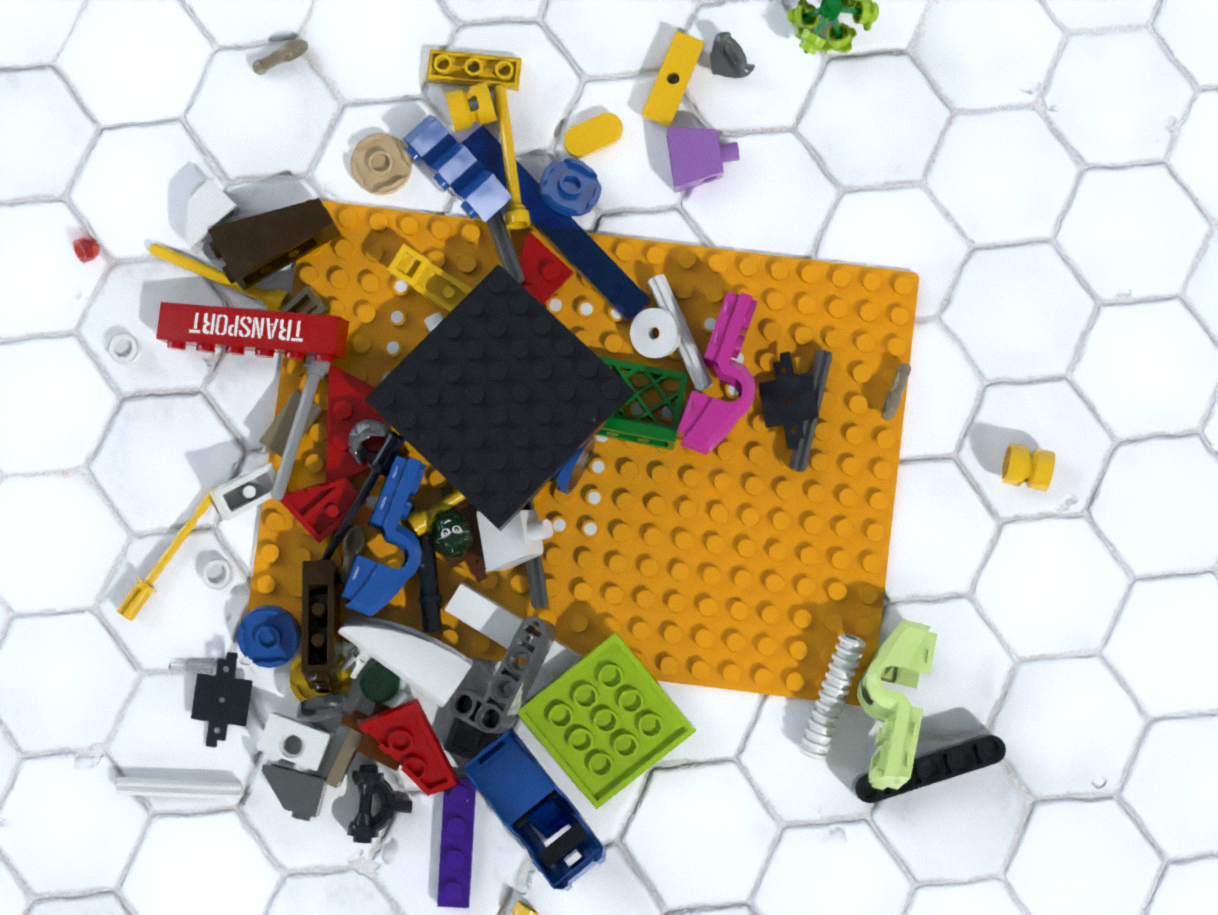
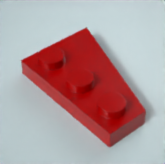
(413, 744)

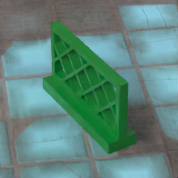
(637, 429)

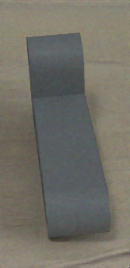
(507, 672)

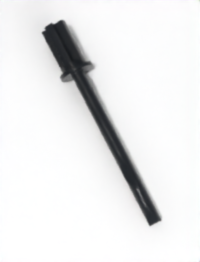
(380, 466)

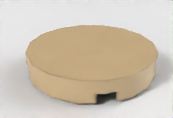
(381, 164)

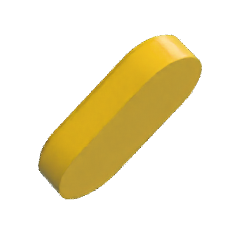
(593, 135)

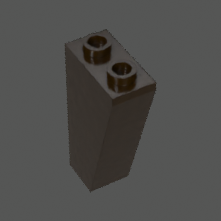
(271, 240)
(320, 626)

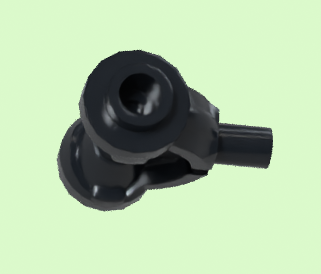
(364, 825)

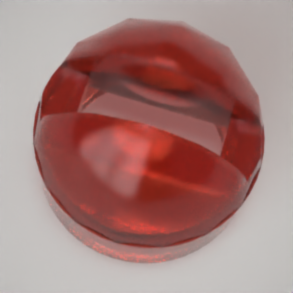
(86, 249)

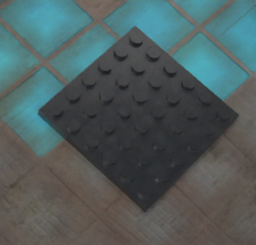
(499, 397)

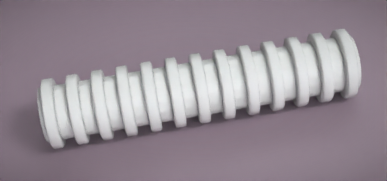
(832, 696)

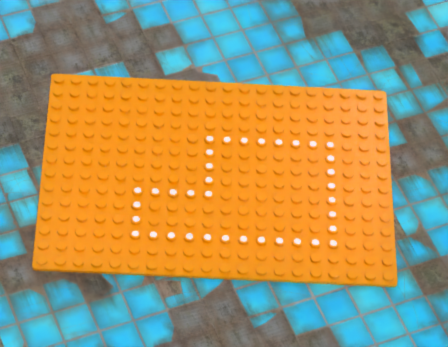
(697, 560)

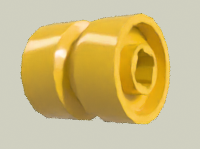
(460, 110)
(1030, 467)

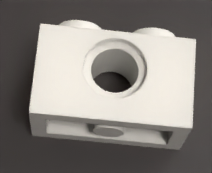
(314, 743)

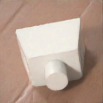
(515, 542)

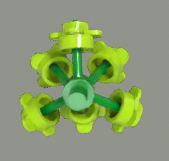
(838, 35)

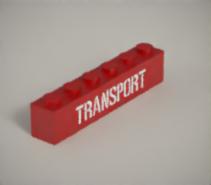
(252, 330)

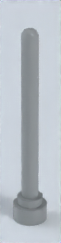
(314, 372)

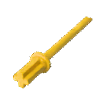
(144, 589)

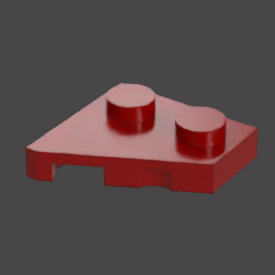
(542, 270)
(321, 506)

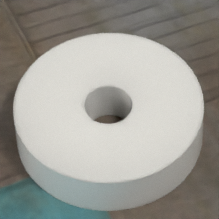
(668, 328)

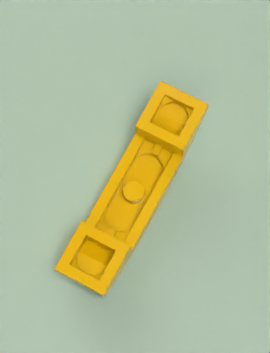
(428, 279)

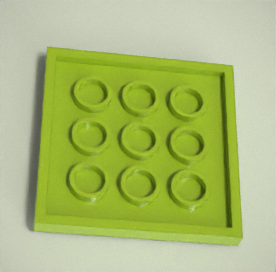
(606, 720)

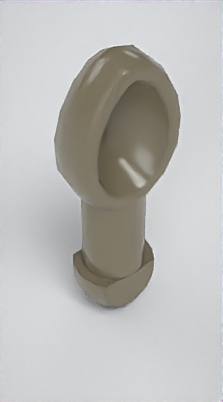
(286, 53)
(895, 394)
(352, 546)

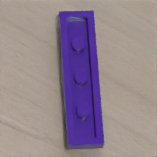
(457, 845)

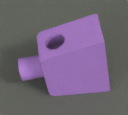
(697, 156)

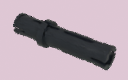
(429, 589)

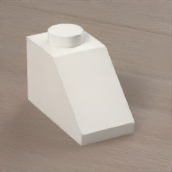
(207, 209)
(244, 492)

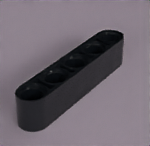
(944, 767)

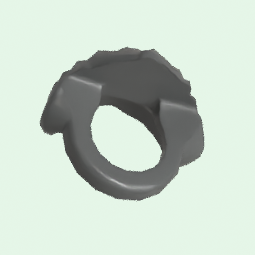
(729, 58)
(362, 431)
(324, 711)

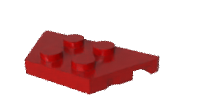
(345, 409)

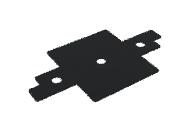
(802, 405)
(207, 694)

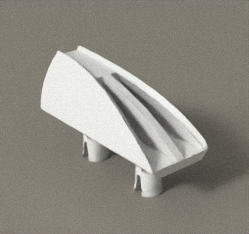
(412, 655)

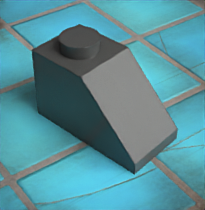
(296, 790)

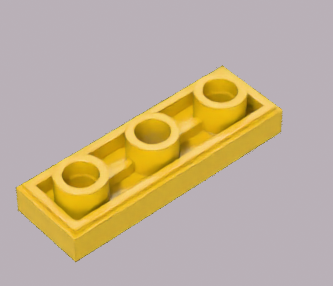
(678, 63)
(454, 67)

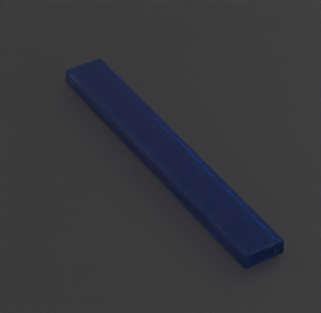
(563, 232)

